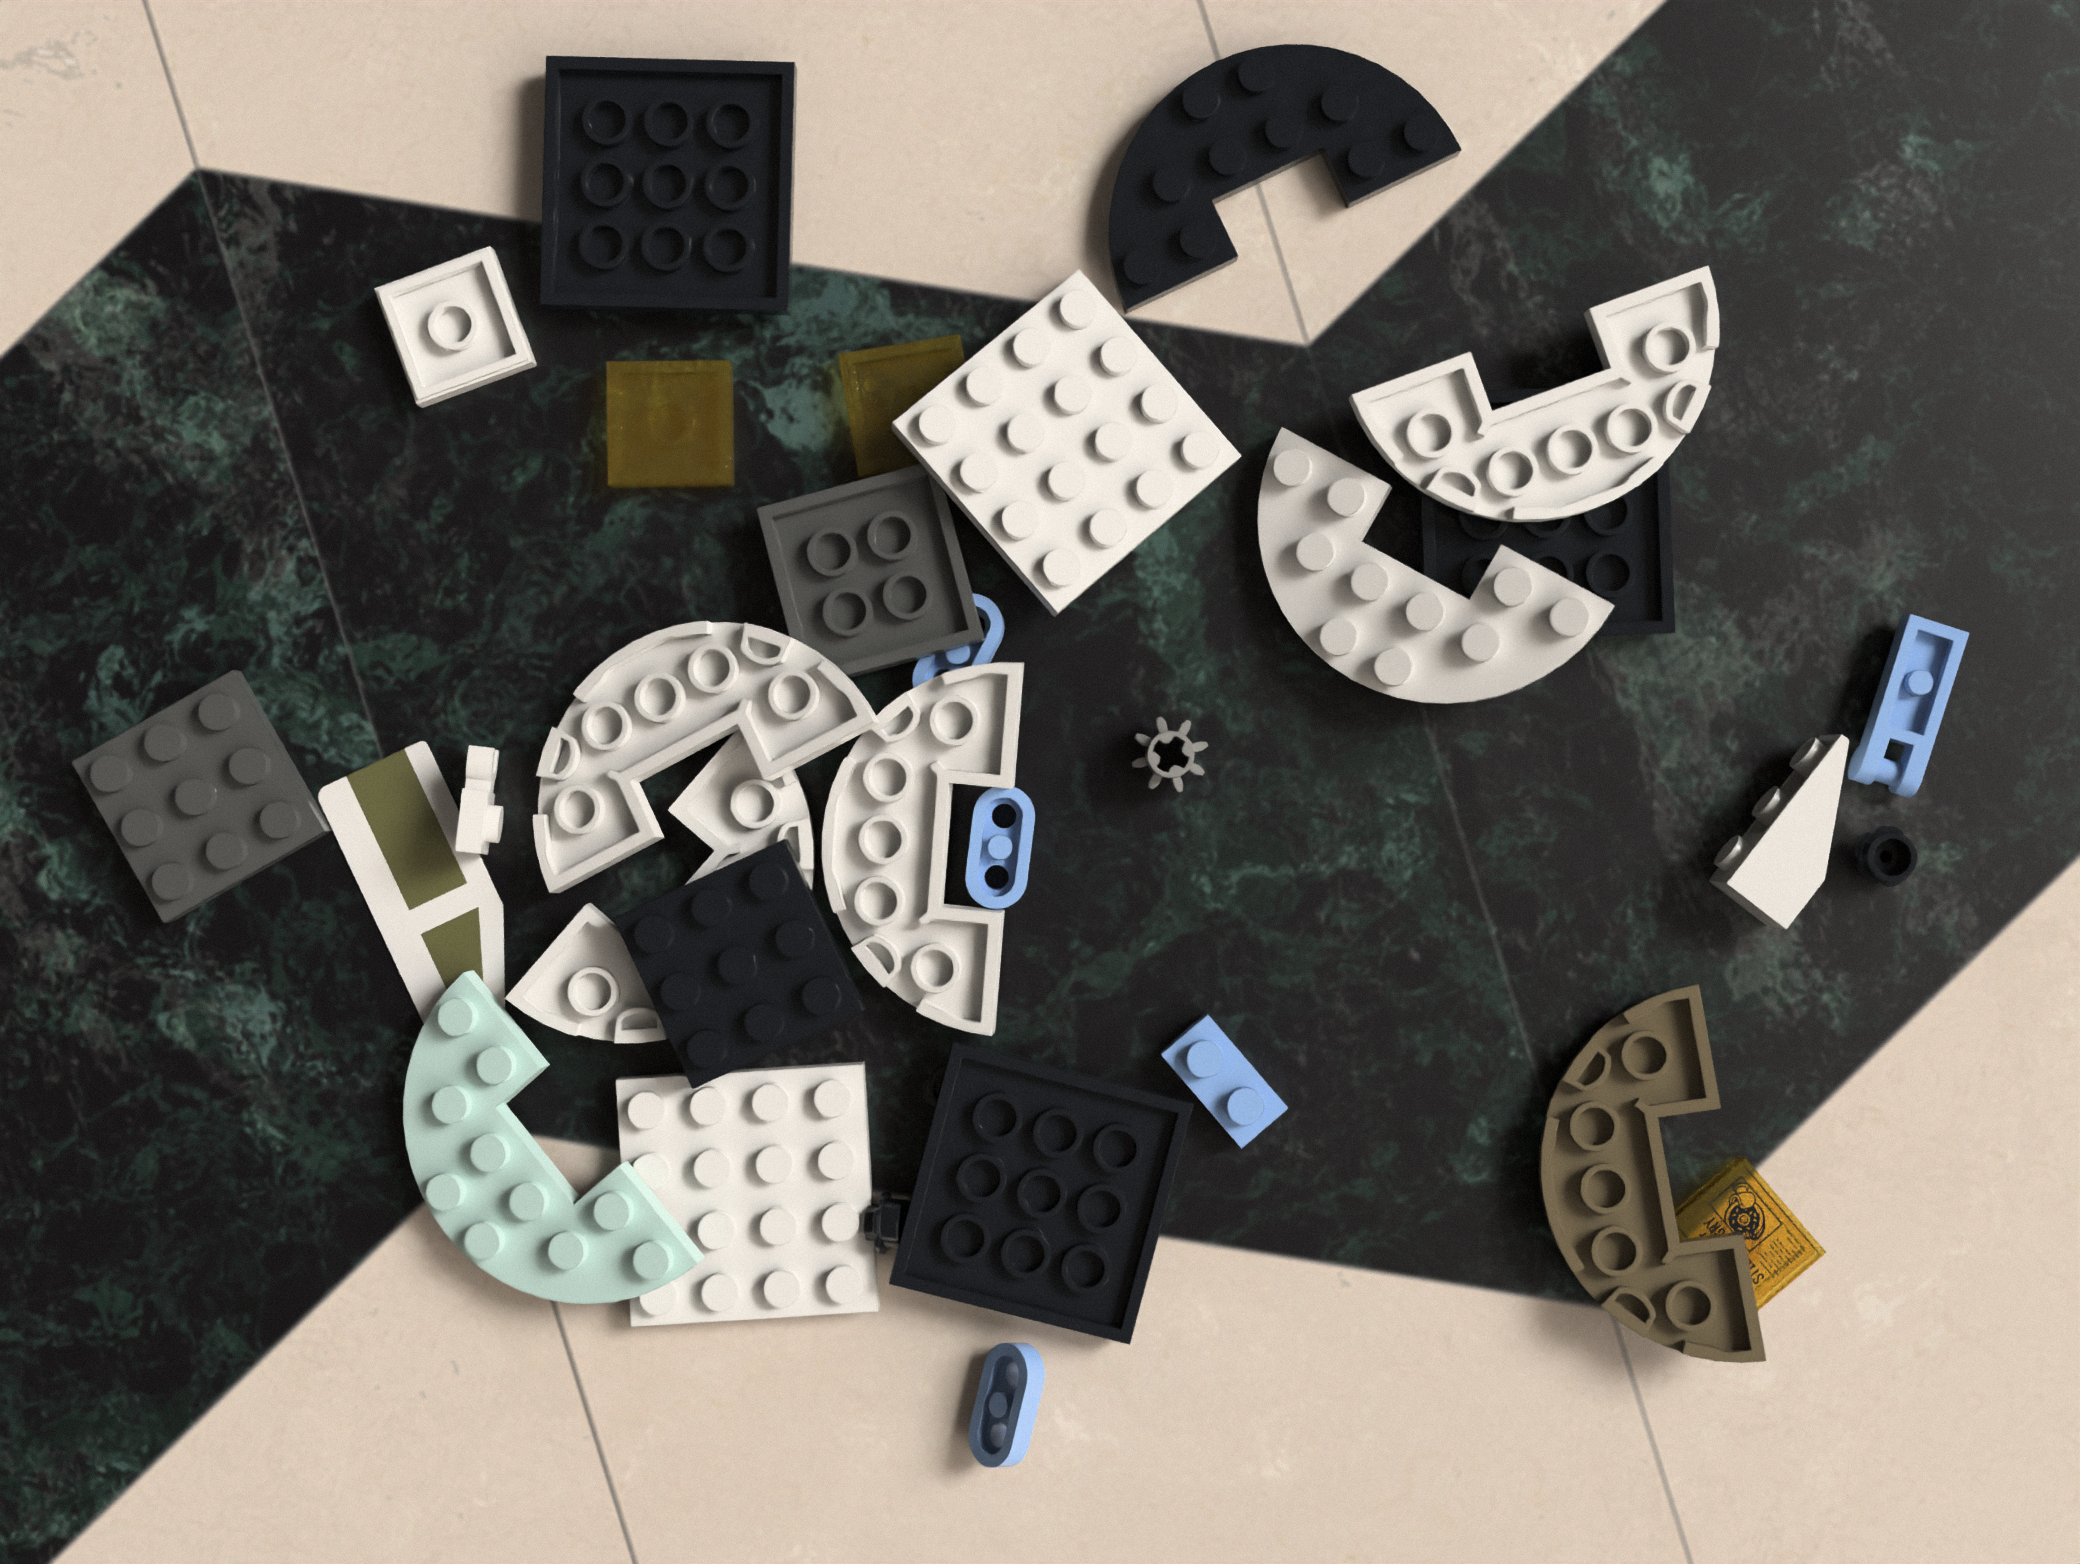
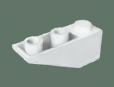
(1789, 843)

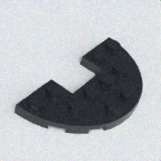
(1244, 125)

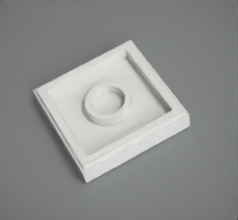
(455, 327)

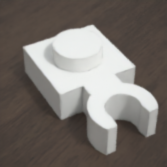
(478, 816)

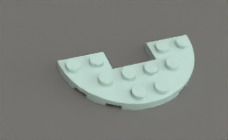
(499, 1188)

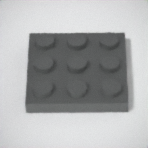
(872, 571)
(201, 796)

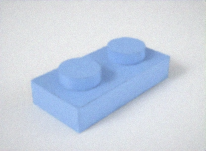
(1223, 1080)

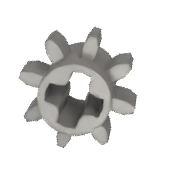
(1186, 750)

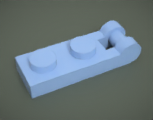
(1909, 704)

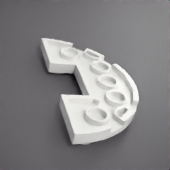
(1567, 444)
(1391, 622)
(665, 703)
(891, 837)
(587, 975)

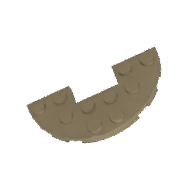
(1612, 1191)

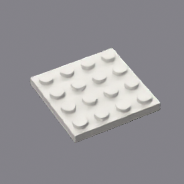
(1065, 442)
(764, 1182)

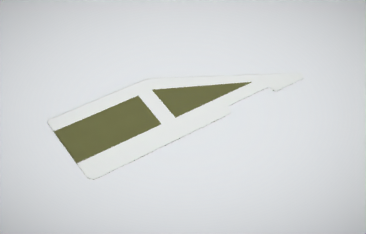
(425, 896)

